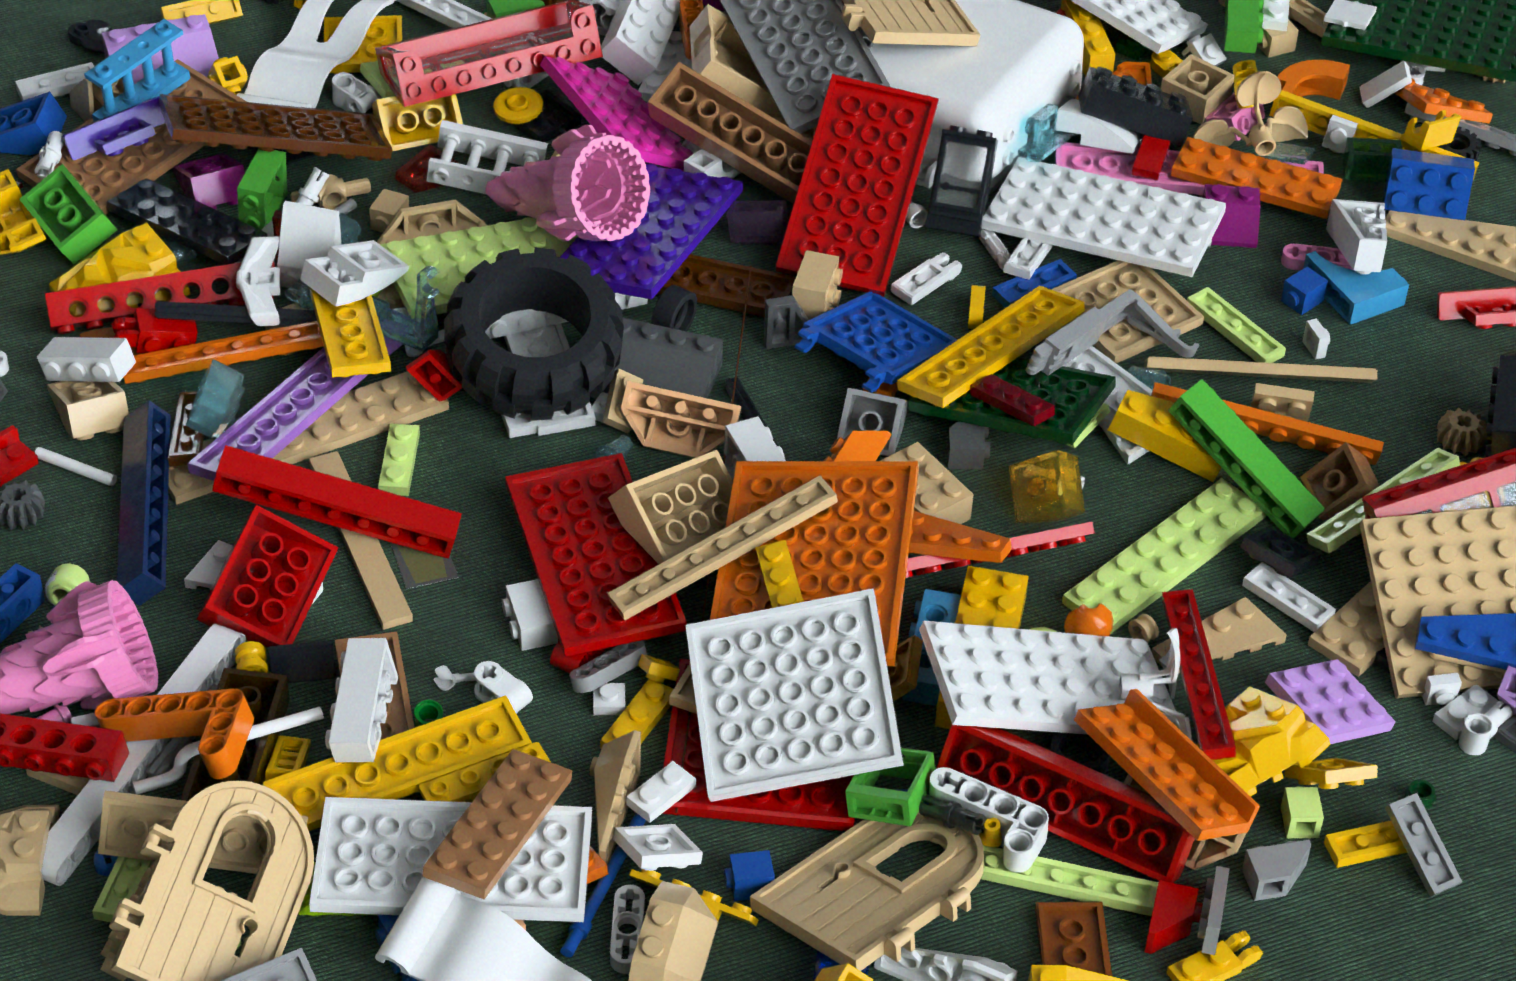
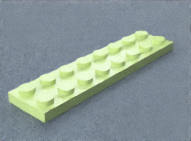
(1167, 553)

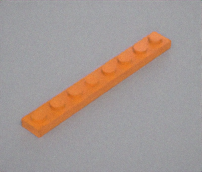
(226, 351)
(1289, 429)

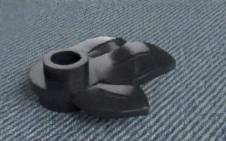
(89, 34)

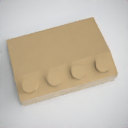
(676, 506)

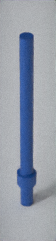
(580, 930)

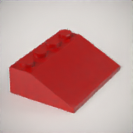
(268, 580)

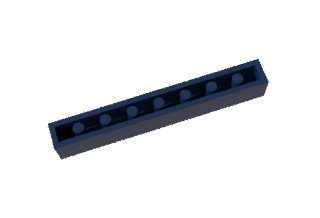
(144, 503)

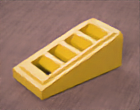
(284, 761)

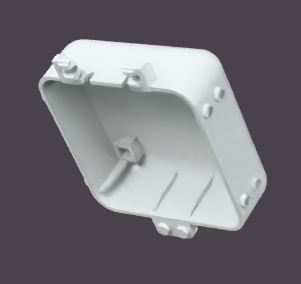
(1015, 70)

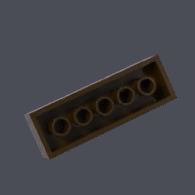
(268, 700)

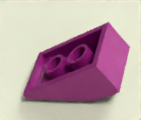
(211, 179)

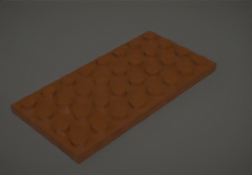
(274, 127)

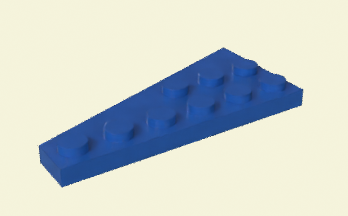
(1472, 638)

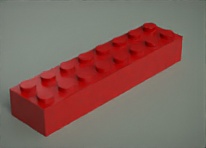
(1078, 800)

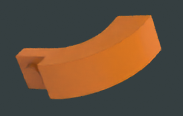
(1315, 78)

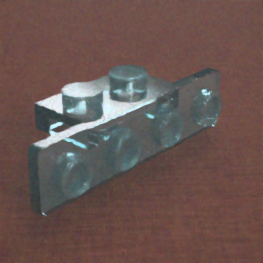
(1042, 134)

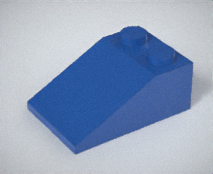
(28, 124)

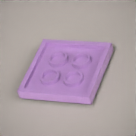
(1332, 700)

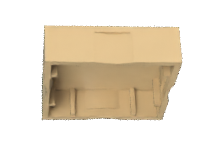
(724, 60)

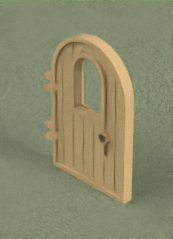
(911, 22)
(857, 912)
(194, 926)

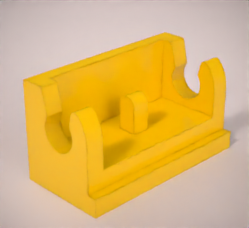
(1431, 133)

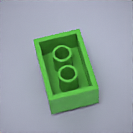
(68, 214)

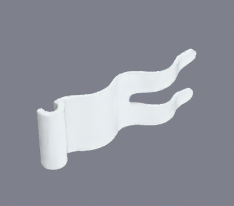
(299, 65)
(465, 940)

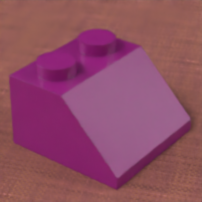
(1241, 217)

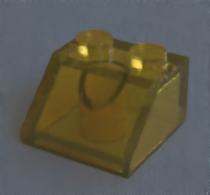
(1047, 488)

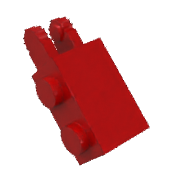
(154, 334)

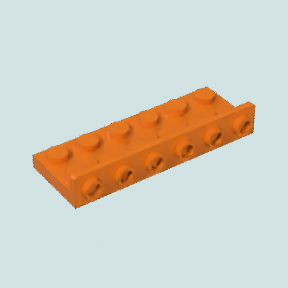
(1170, 767)

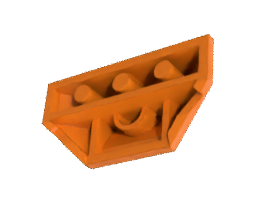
(859, 446)

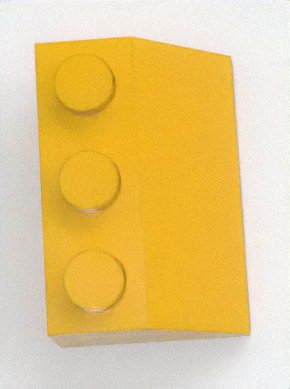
(417, 123)

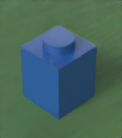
(1304, 290)
(748, 873)

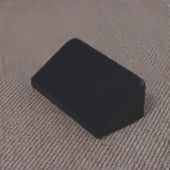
(303, 661)

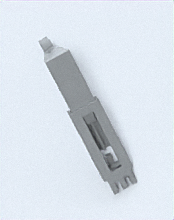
(1087, 328)

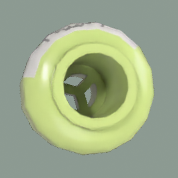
(63, 580)

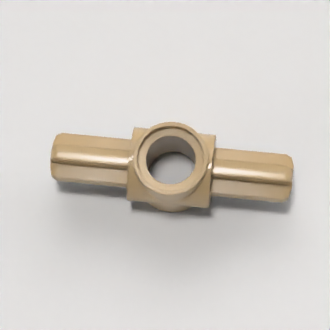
(336, 191)

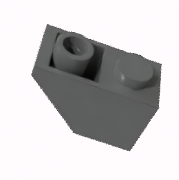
(967, 446)

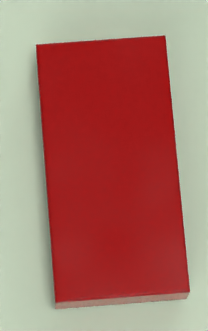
(1150, 157)

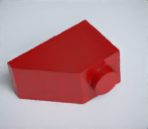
(435, 374)
(1172, 915)

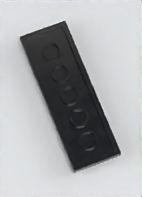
(185, 221)

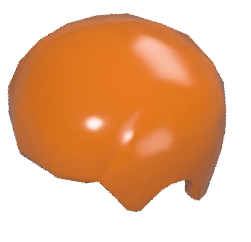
(1089, 621)

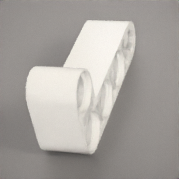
(1021, 822)

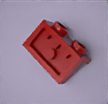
(14, 455)

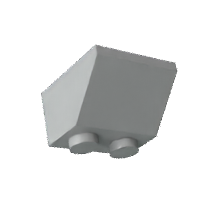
(873, 413)

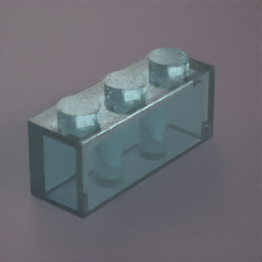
(216, 400)

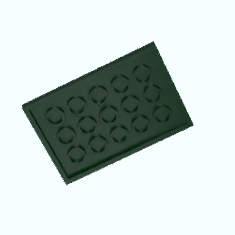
(1072, 391)

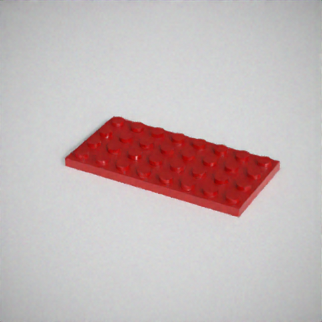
(859, 181)
(586, 553)

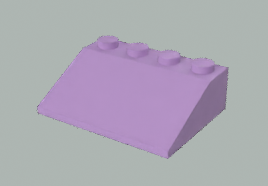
(193, 48)

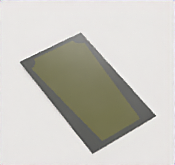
(421, 567)

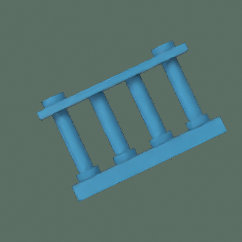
(137, 52)

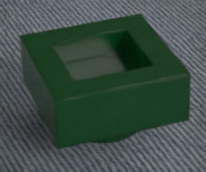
(1130, 47)

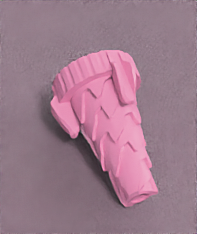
(589, 191)
(86, 655)

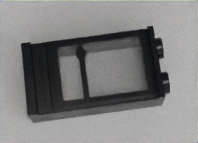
(962, 181)

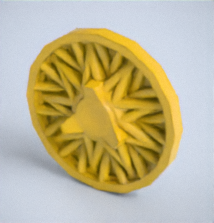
(518, 105)

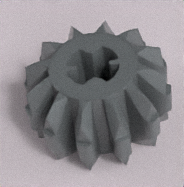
(20, 505)

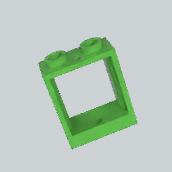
(260, 190)
(891, 805)

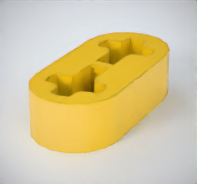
(976, 306)

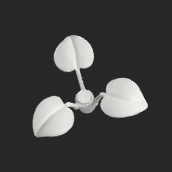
(1144, 681)

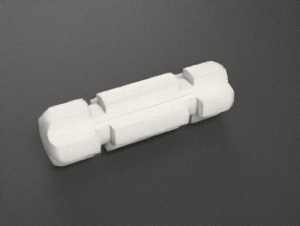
(995, 247)

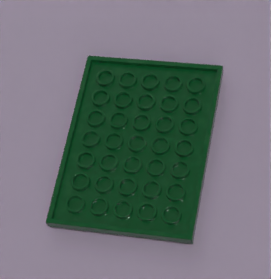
(1438, 33)

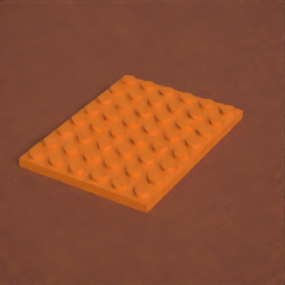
(836, 552)

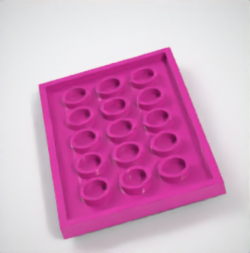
(617, 110)

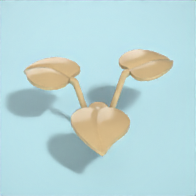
(1286, 124)

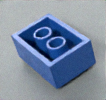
(1428, 184)

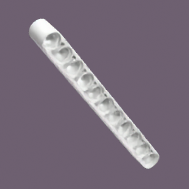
(80, 823)

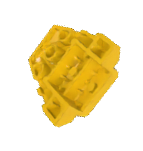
(17, 224)
(122, 258)
(1268, 739)

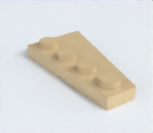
(1233, 631)

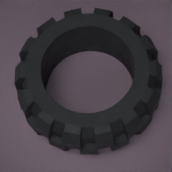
(533, 383)

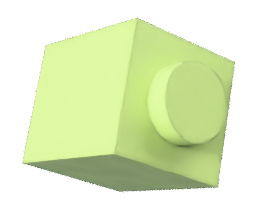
(1302, 812)

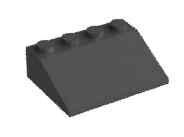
(670, 358)

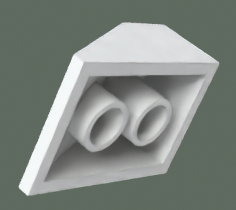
(304, 235)

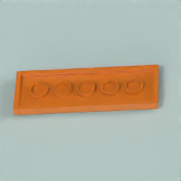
(1278, 182)

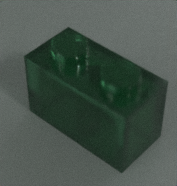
(1368, 158)

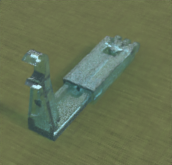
(394, 325)

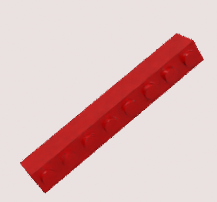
(336, 502)

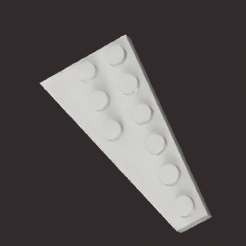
(1097, 362)

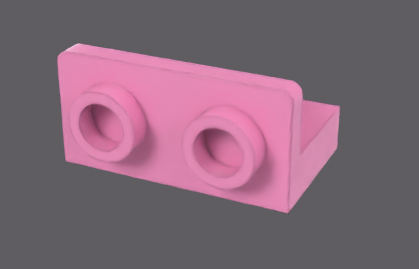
(1240, 118)

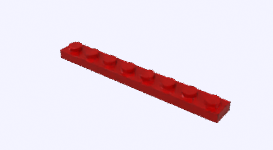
(1199, 676)

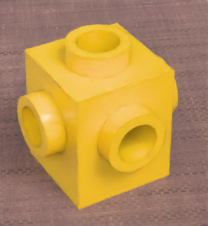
(232, 70)

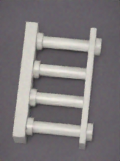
(479, 144)

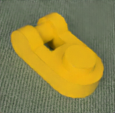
(1164, 62)

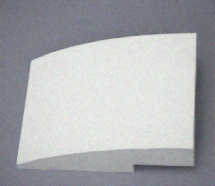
(1095, 131)
(352, 272)

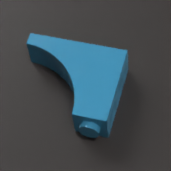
(1357, 294)

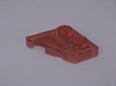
(415, 171)

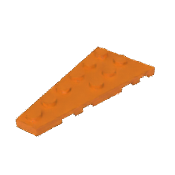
(954, 540)

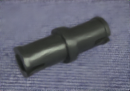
(952, 814)

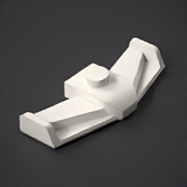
(260, 281)

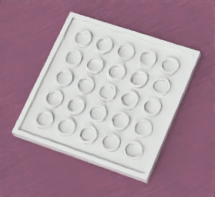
(793, 695)

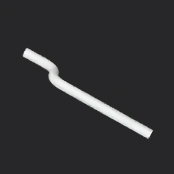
(191, 750)

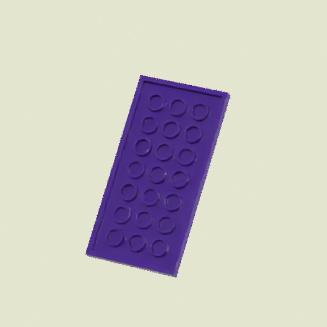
(676, 220)

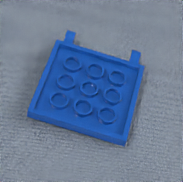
(875, 338)

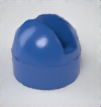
(100, 865)

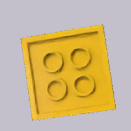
(381, 32)

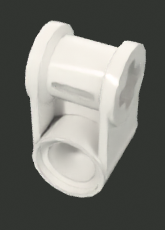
(352, 93)
(497, 682)

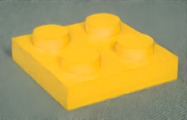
(1331, 772)

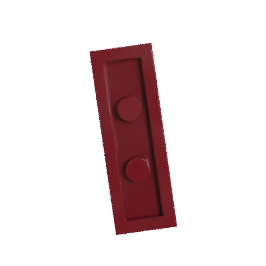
(1012, 400)

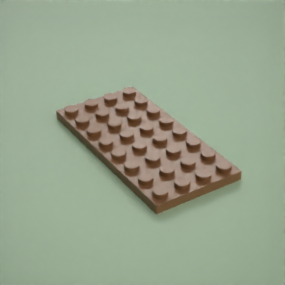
(109, 175)

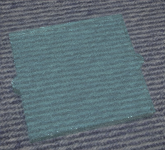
(1291, 153)

